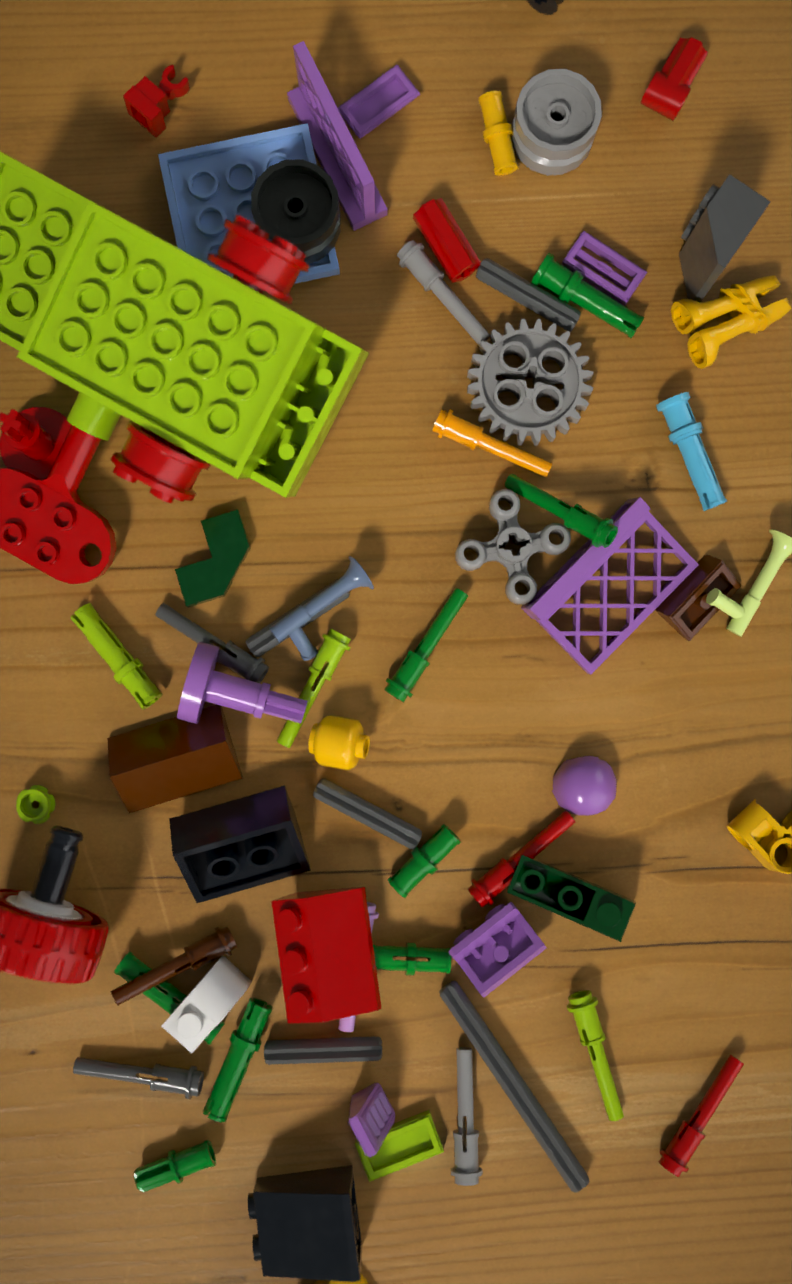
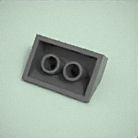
(717, 233)

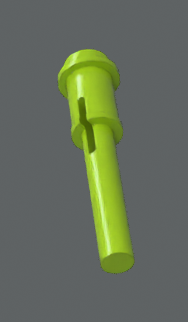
(330, 651)
(583, 1007)

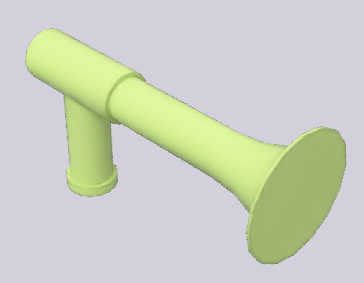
(744, 612)

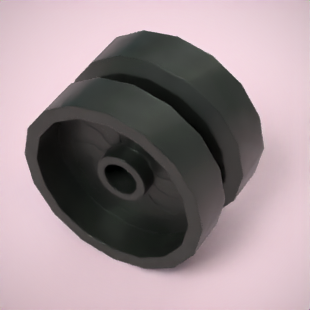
(299, 206)

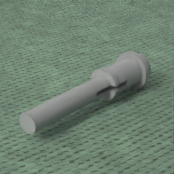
(431, 278)
(466, 1157)

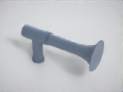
(291, 623)

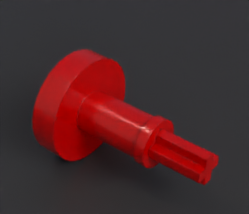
(32, 439)

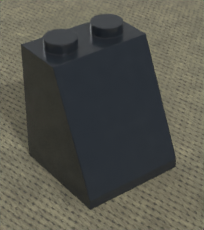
(307, 1225)

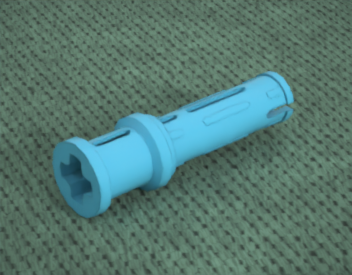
(686, 434)

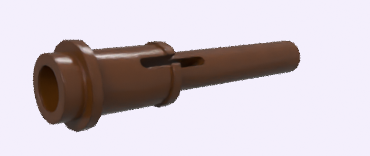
(195, 956)

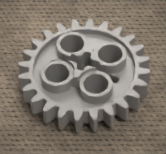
(533, 348)

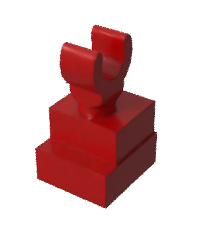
(150, 103)

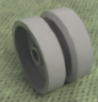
(556, 121)

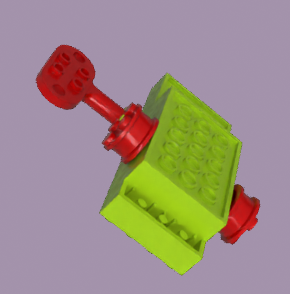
(164, 341)

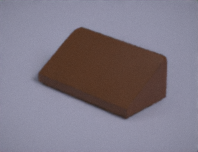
(687, 605)

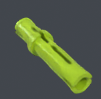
(126, 668)

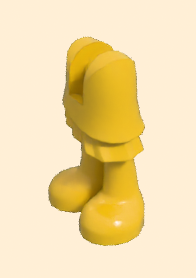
(738, 301)

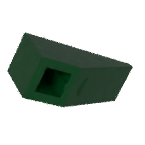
(572, 897)

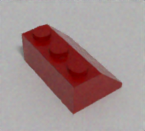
(326, 955)

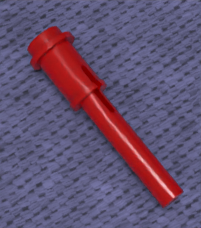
(502, 873)
(690, 1132)

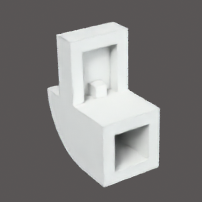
(207, 1004)

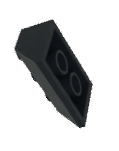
(238, 844)

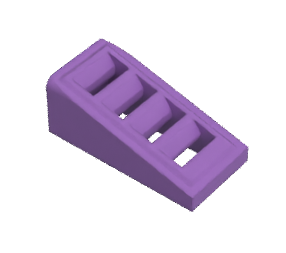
(371, 1117)

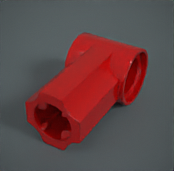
(672, 85)

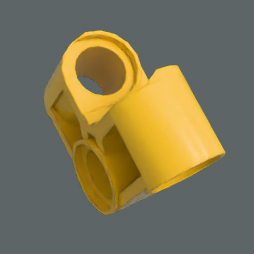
(762, 835)

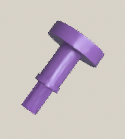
(231, 692)

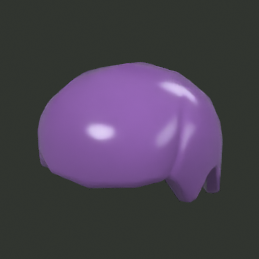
(584, 785)

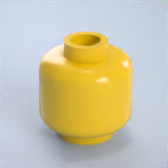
(338, 742)

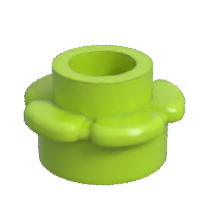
(25, 807)

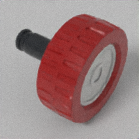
(43, 932)

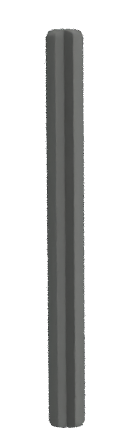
(514, 1086)

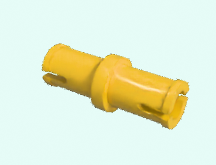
(498, 133)

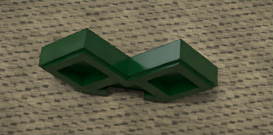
(214, 576)

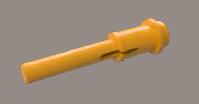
(473, 436)

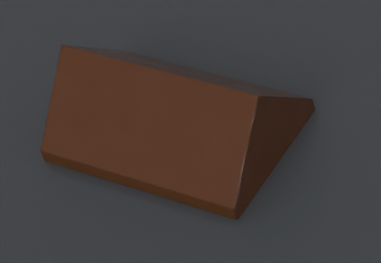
(172, 759)

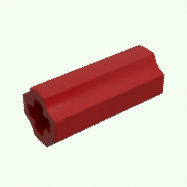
(446, 240)

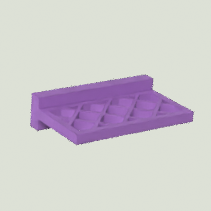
(334, 143)
(582, 567)

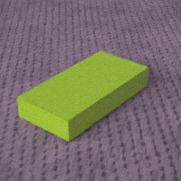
(404, 1145)

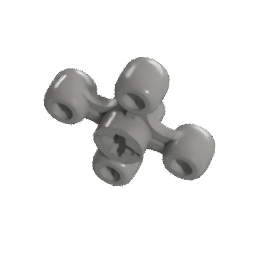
(510, 529)

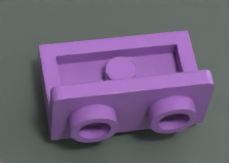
(496, 948)

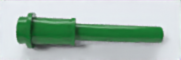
(599, 530)
(415, 662)

